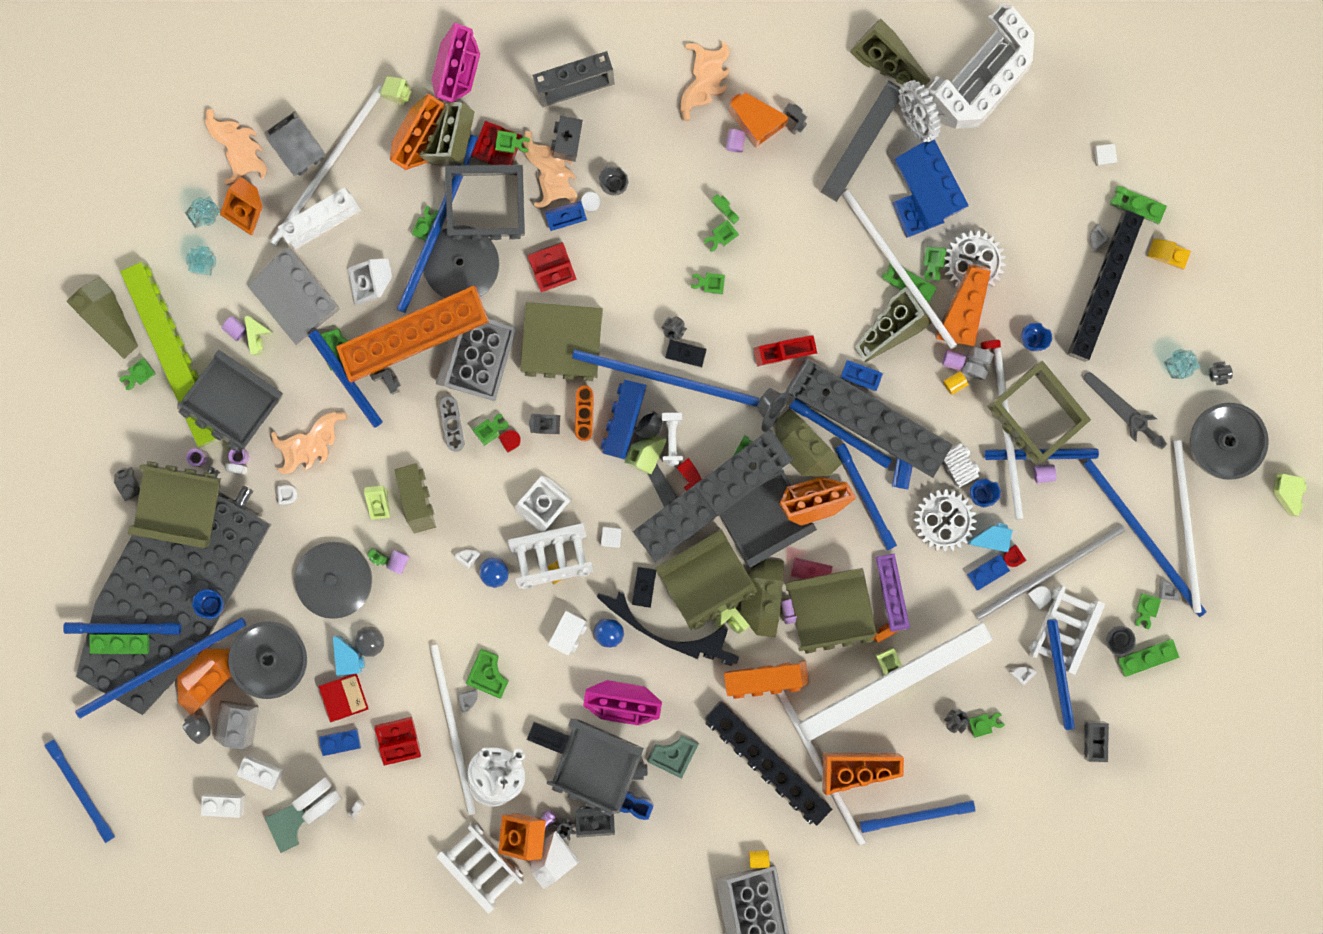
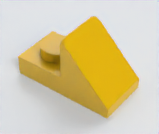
(1169, 253)

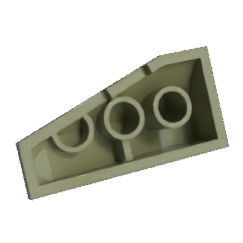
(887, 53)
(100, 309)
(895, 325)

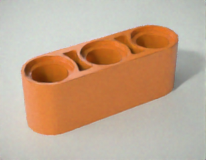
(581, 404)

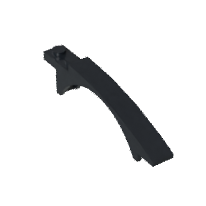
(710, 645)

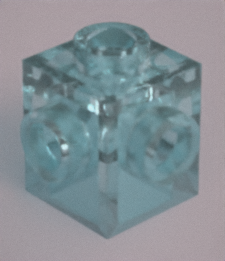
(202, 212)
(202, 267)
(1181, 364)

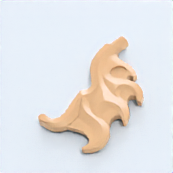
(708, 77)
(240, 147)
(553, 173)
(310, 446)

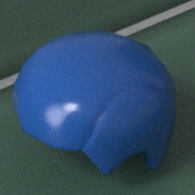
(1036, 337)
(984, 493)
(493, 572)
(208, 604)
(608, 633)

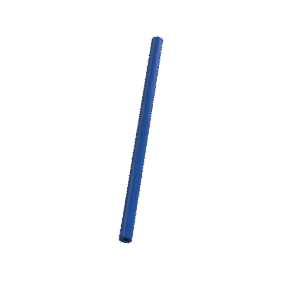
(433, 234)
(665, 378)
(1141, 533)
(160, 668)

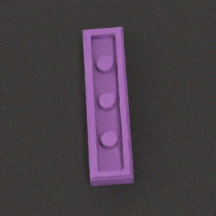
(892, 592)

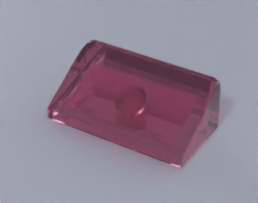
(807, 569)

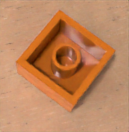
(521, 836)

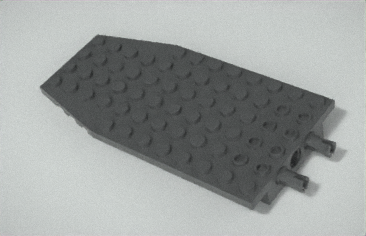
(157, 586)

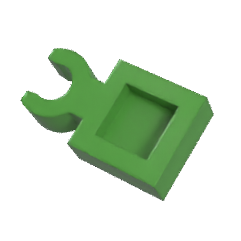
(507, 142)
(722, 205)
(424, 225)
(723, 234)
(933, 260)
(712, 283)
(140, 373)
(488, 430)
(377, 557)
(1148, 607)
(982, 725)

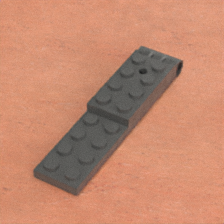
(869, 418)
(712, 495)

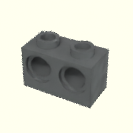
(1096, 741)

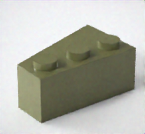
(451, 136)
(415, 498)

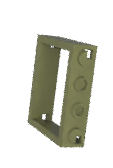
(1060, 394)

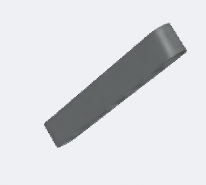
(862, 141)

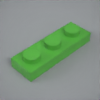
(119, 643)
(1148, 657)

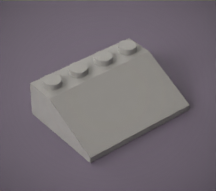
(293, 296)
(477, 360)
(752, 902)

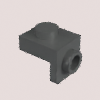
(796, 114)
(391, 382)
(544, 424)
(126, 483)

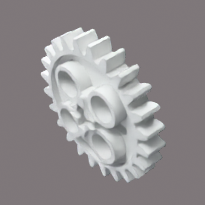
(919, 111)
(980, 245)
(956, 533)

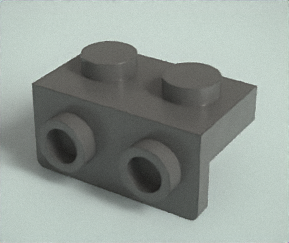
(592, 822)

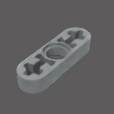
(449, 439)

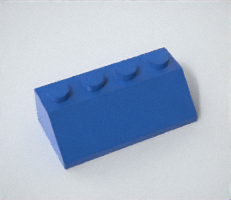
(931, 182)
(624, 419)

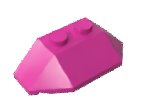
(455, 64)
(622, 703)

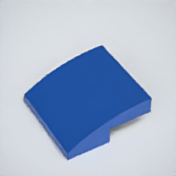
(910, 216)

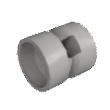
(977, 363)

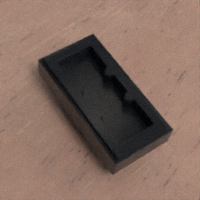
(685, 353)
(644, 587)
(547, 737)

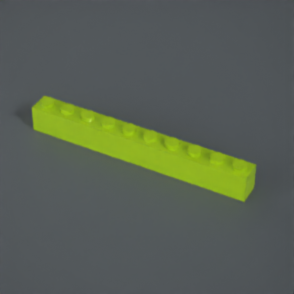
(164, 338)

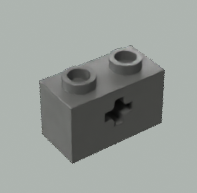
(566, 149)

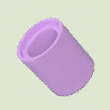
(735, 140)
(234, 328)
(954, 360)
(231, 456)
(204, 457)
(1045, 473)
(397, 562)

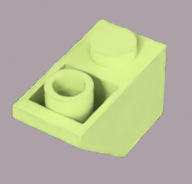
(396, 90)
(645, 454)
(1289, 492)

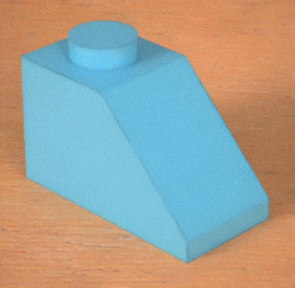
(993, 537)
(347, 658)

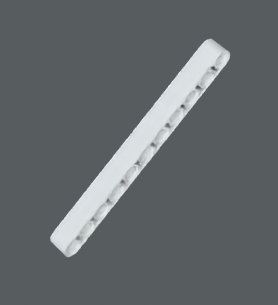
(895, 681)

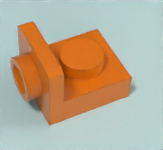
(884, 633)

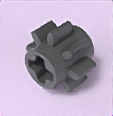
(674, 328)
(1220, 373)
(956, 721)
(566, 823)

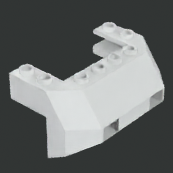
(988, 75)

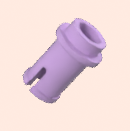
(788, 612)
(550, 817)

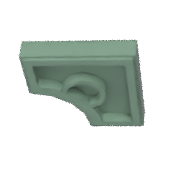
(674, 757)
(285, 827)

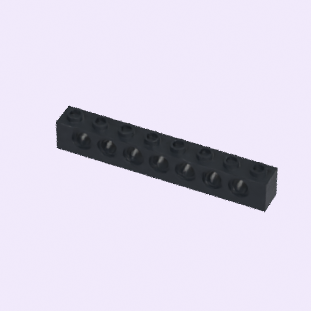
(1105, 286)
(813, 815)

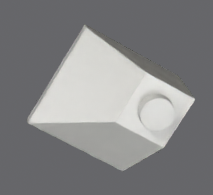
(369, 279)
(555, 861)

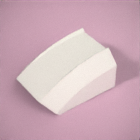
(543, 503)

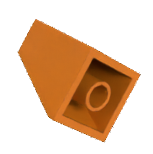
(756, 118)

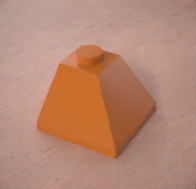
(242, 205)

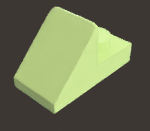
(254, 330)
(377, 502)
(736, 621)

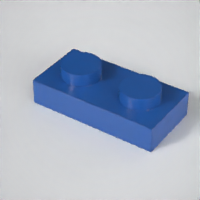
(565, 215)
(861, 375)
(988, 572)
(340, 742)

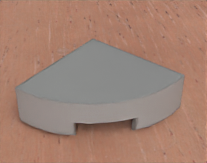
(1097, 237)
(1168, 591)
(467, 699)

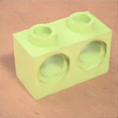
(888, 660)

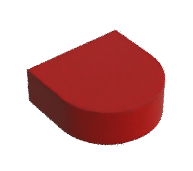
(993, 344)
(510, 440)
(1013, 557)

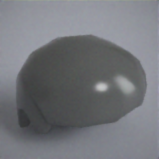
(613, 180)
(649, 426)
(1121, 640)
(369, 641)
(197, 728)

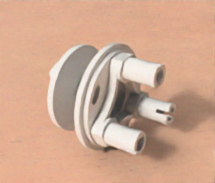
(496, 776)

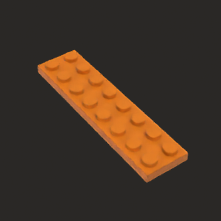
(412, 334)

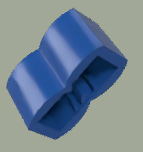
(638, 806)

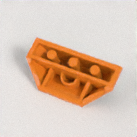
(415, 131)
(815, 500)
(203, 678)

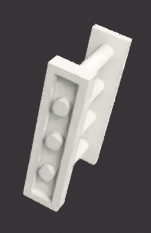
(319, 218)
(672, 421)
(538, 542)
(1086, 627)
(461, 871)

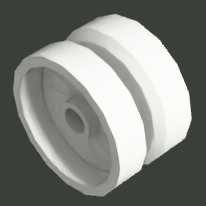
(317, 801)

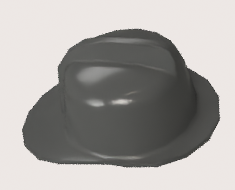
(770, 407)

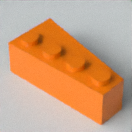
(966, 306)
(766, 679)
(853, 770)

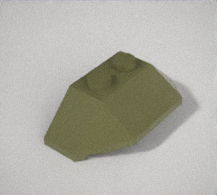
(808, 450)
(764, 608)

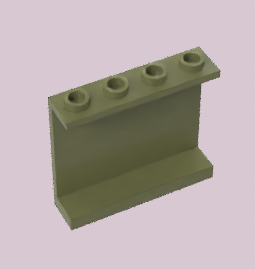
(553, 334)
(176, 505)
(706, 580)
(832, 610)

